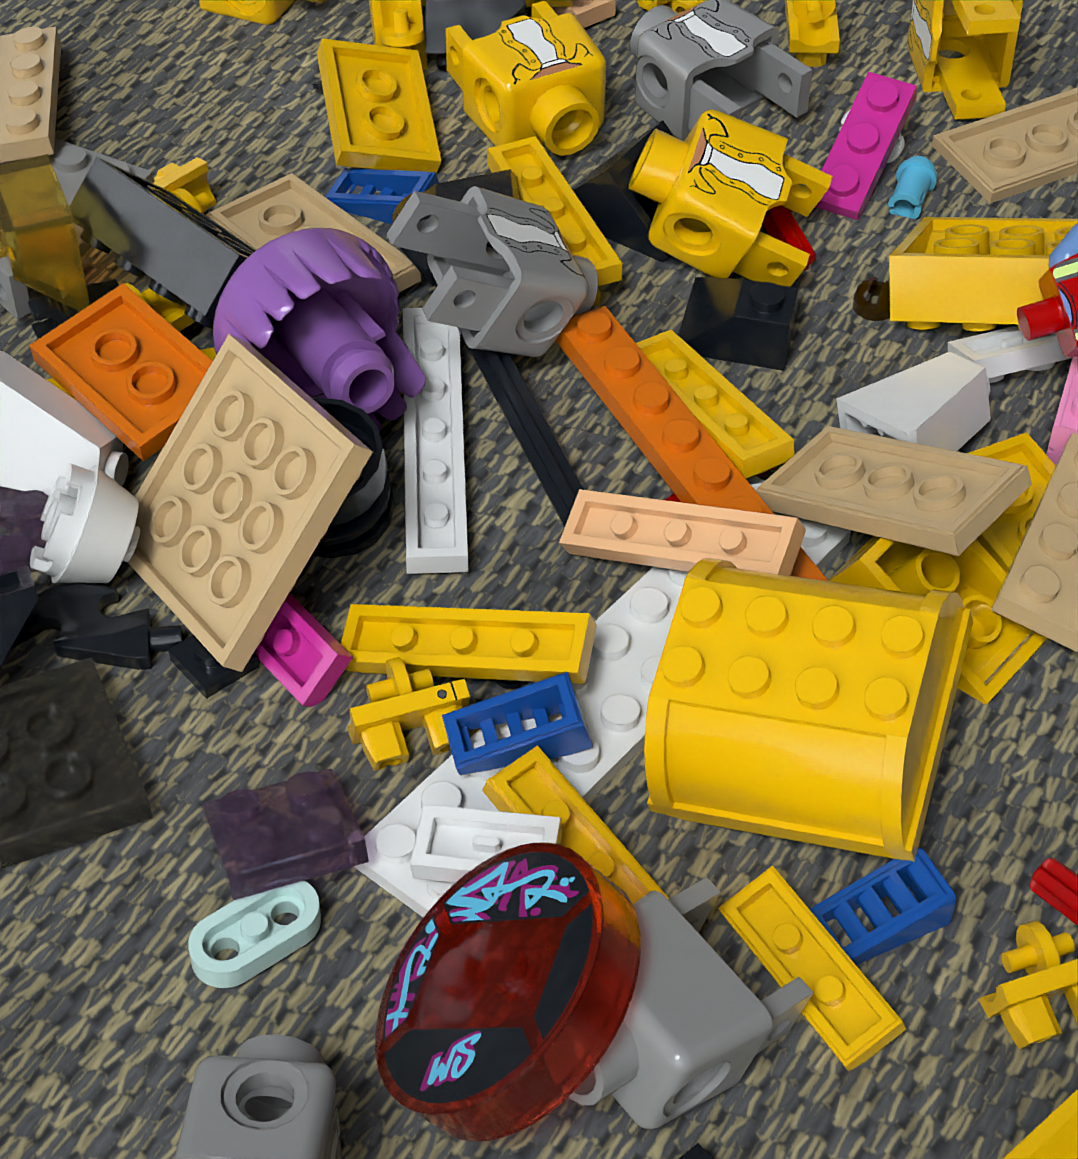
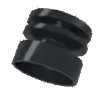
(370, 502)

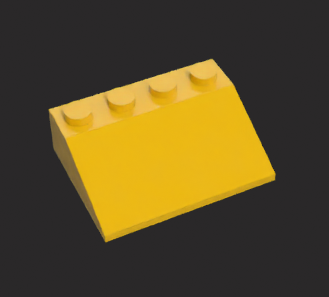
(971, 270)

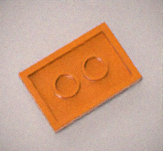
(125, 368)

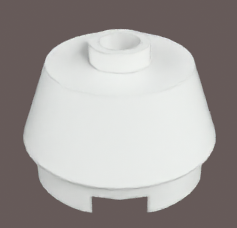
(86, 528)

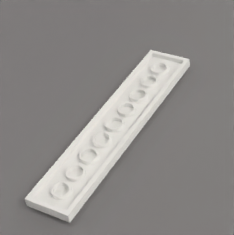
(613, 704)

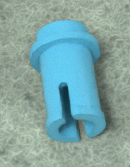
(915, 179)

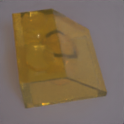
(40, 232)

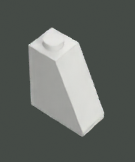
(928, 404)
(46, 431)

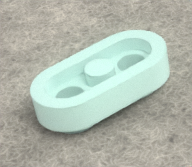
(251, 931)

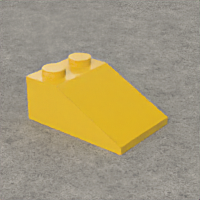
(976, 579)

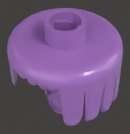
(325, 318)

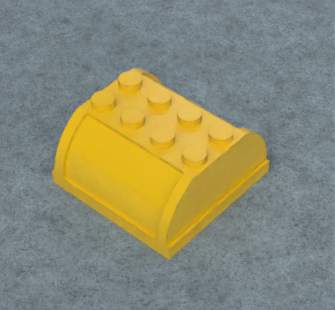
(803, 707)

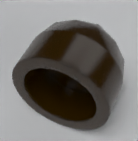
(868, 310)

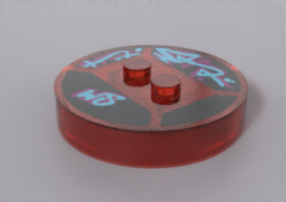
(508, 992)

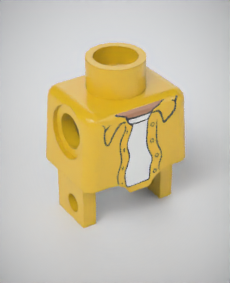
(980, 31)
(532, 80)
(717, 194)

